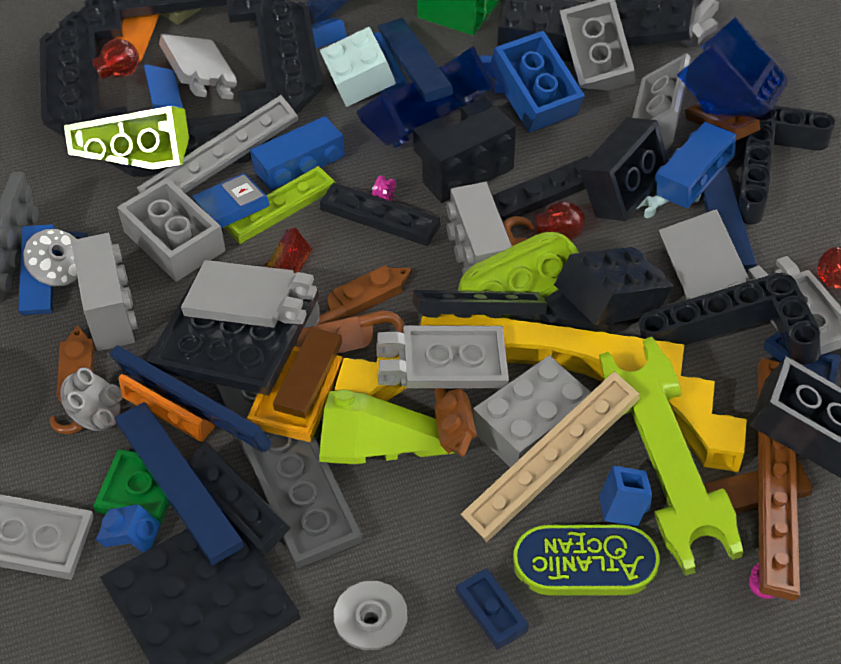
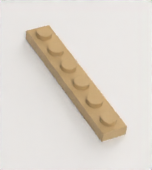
(550, 456)

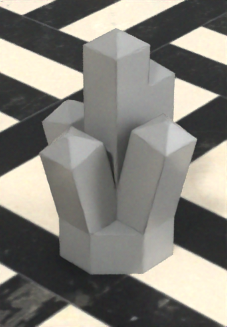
(703, 23)

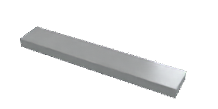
(228, 146)

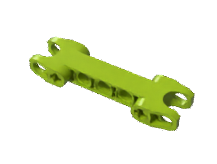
(690, 508)

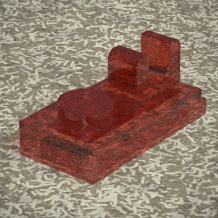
(290, 252)

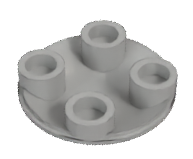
(90, 400)

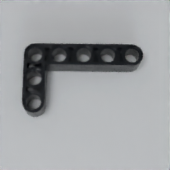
(778, 127)
(740, 307)

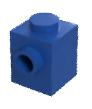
(625, 496)

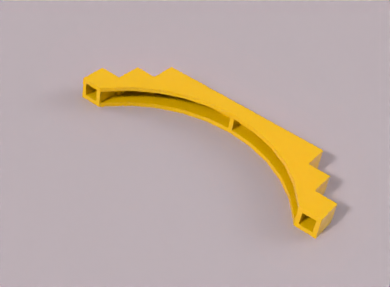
(713, 438)

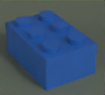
(536, 81)

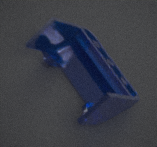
(734, 74)
(401, 111)

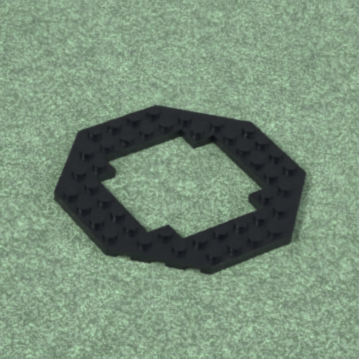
(72, 84)

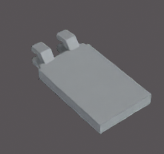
(198, 64)
(703, 255)
(248, 294)
(821, 303)
(443, 357)
(42, 536)

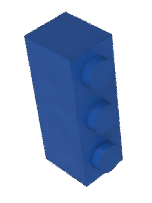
(297, 152)
(695, 164)

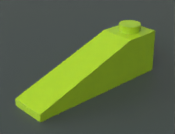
(138, 139)
(367, 427)

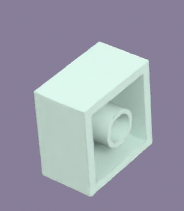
(358, 66)

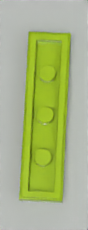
(282, 203)

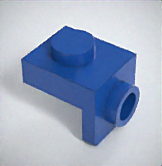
(128, 526)

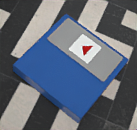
(232, 200)

